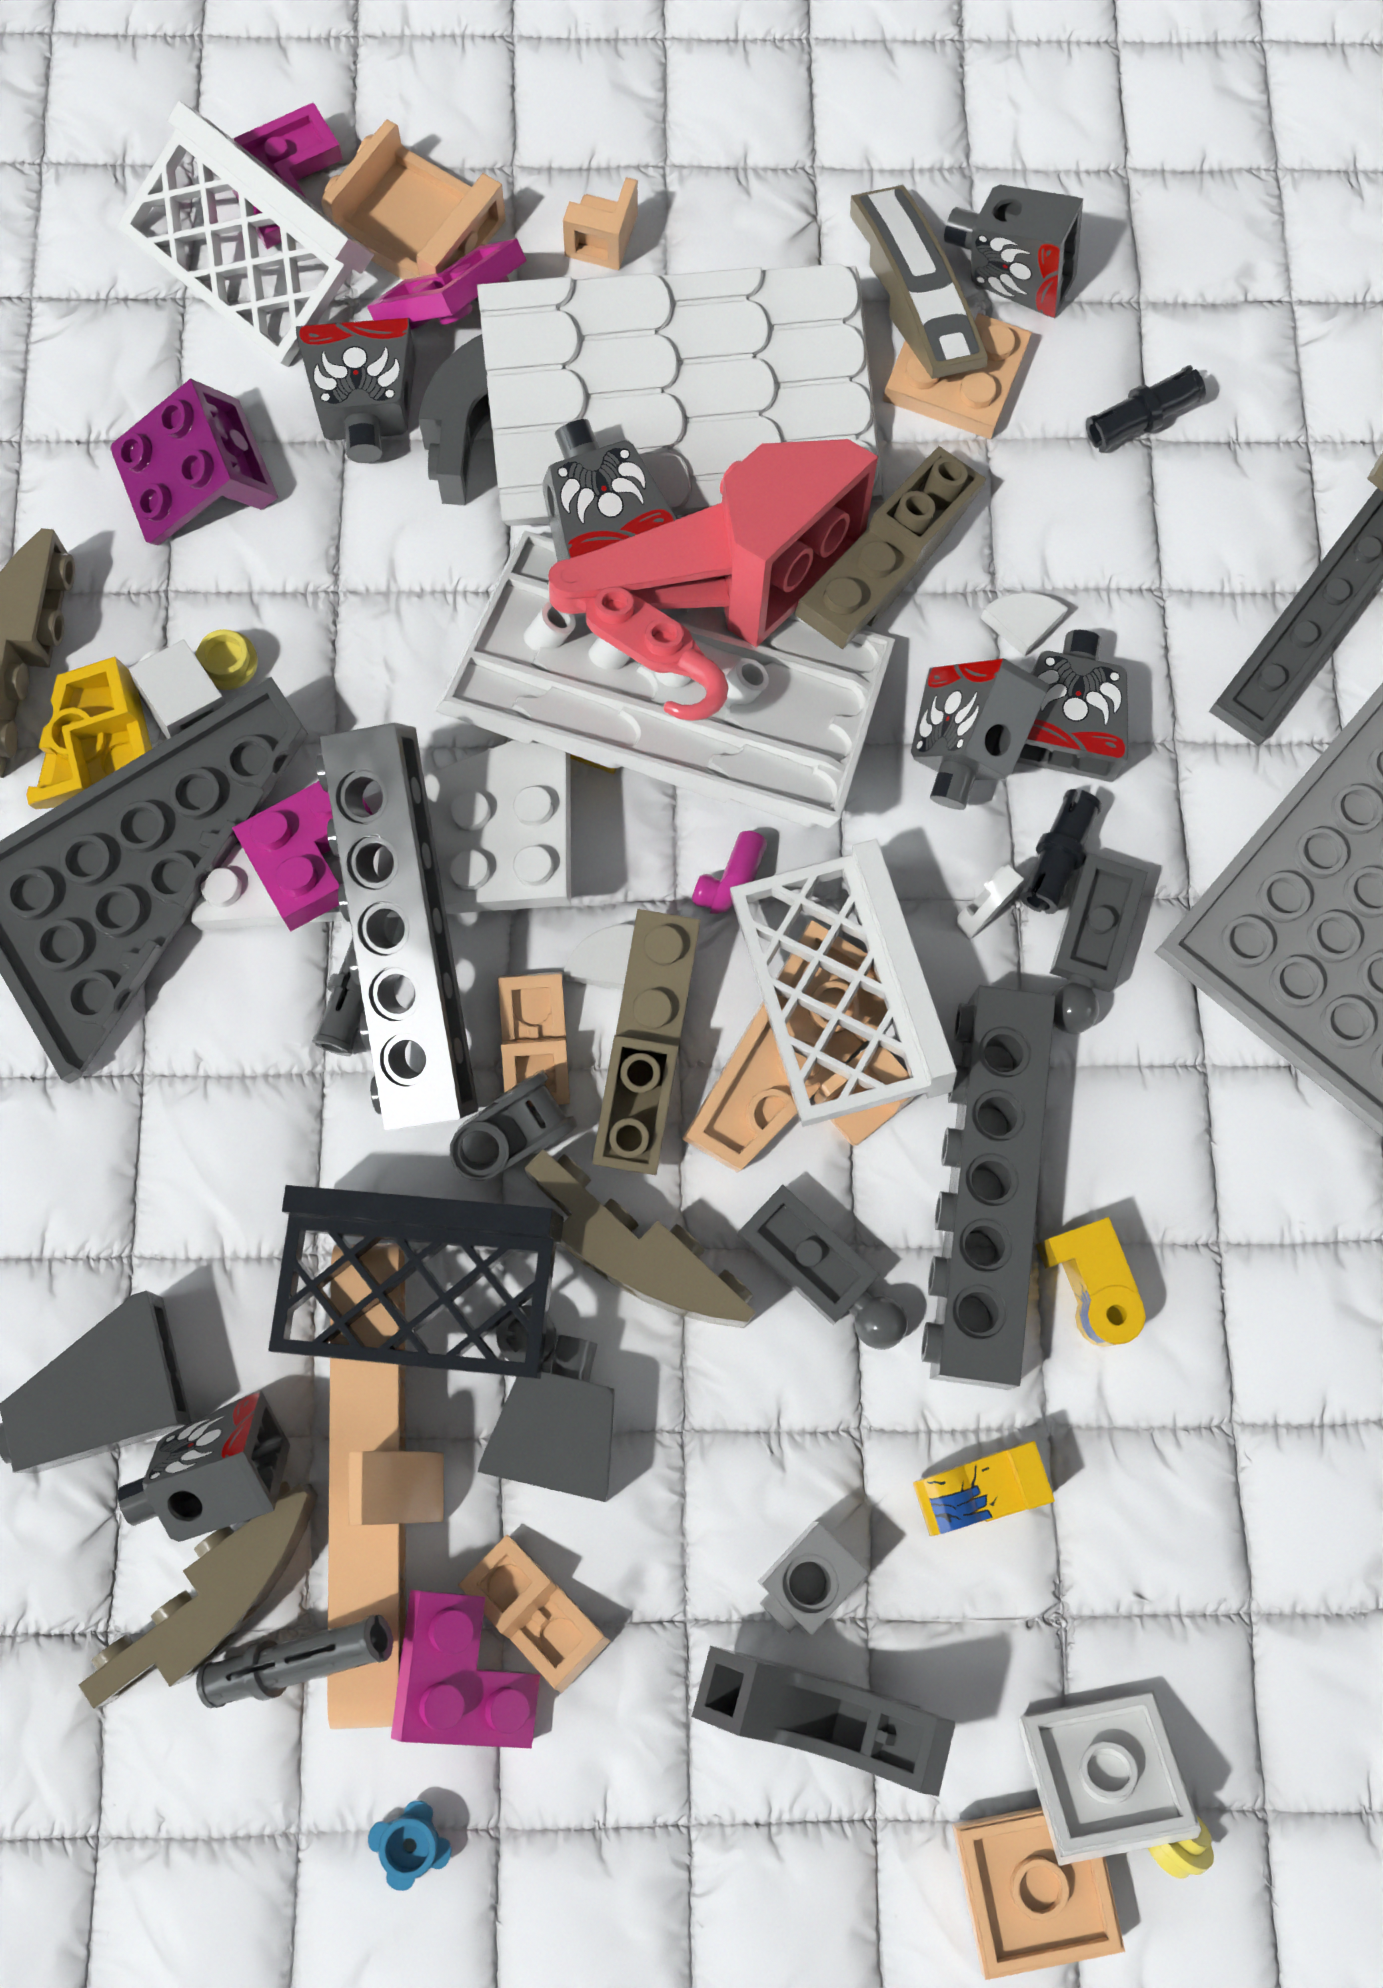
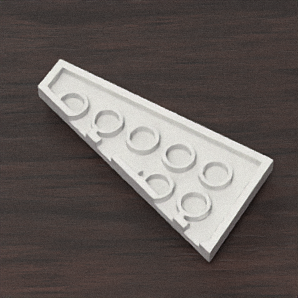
(496, 836)

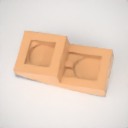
(534, 1031)
(395, 1487)
(535, 1613)

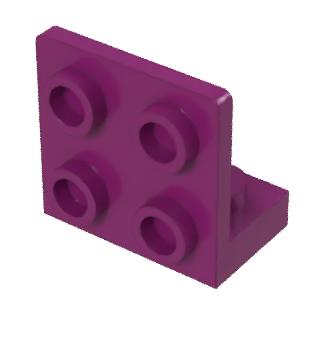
(188, 457)

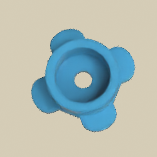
(405, 1866)

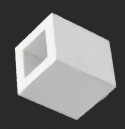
(175, 687)

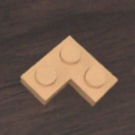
(968, 398)

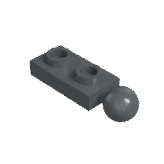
(1094, 938)
(823, 1268)

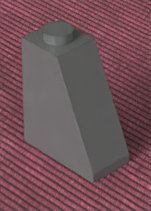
(99, 1393)

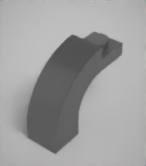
(452, 416)
(824, 1718)

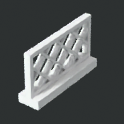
(279, 205)
(896, 968)

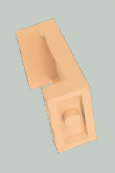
(409, 209)

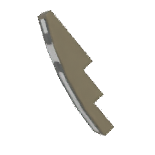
(920, 282)

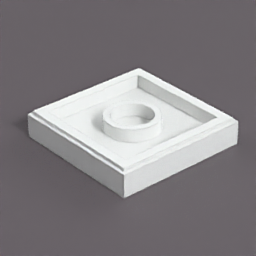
(1108, 1777)

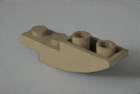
(892, 548)
(29, 622)
(646, 1042)
(656, 1268)
(231, 1583)

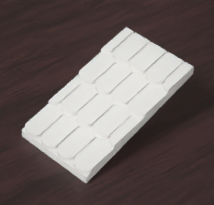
(677, 367)
(776, 744)

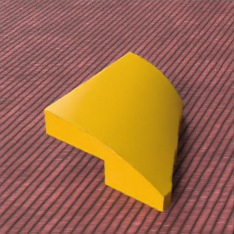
(91, 733)

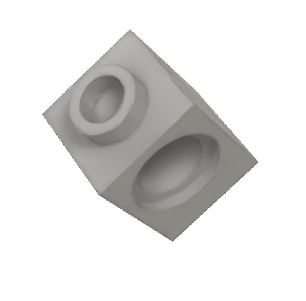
(841, 1573)

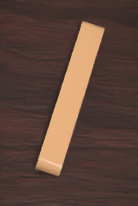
(365, 1560)

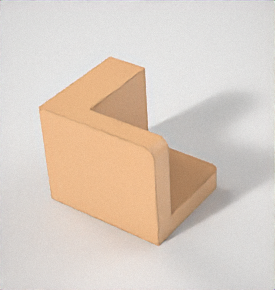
(601, 228)
(862, 1124)

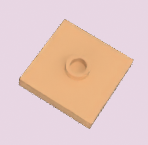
(1027, 1906)

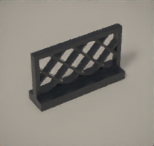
(421, 1221)

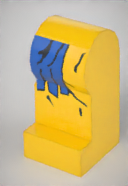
(1101, 1280)
(984, 1489)

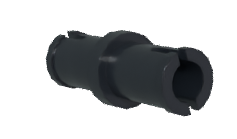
(1145, 408)
(1061, 851)

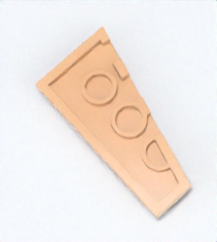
(752, 1091)

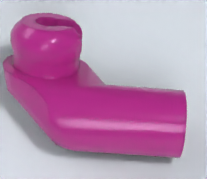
(740, 869)

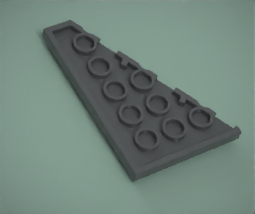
(121, 865)

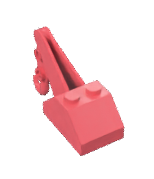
(756, 554)

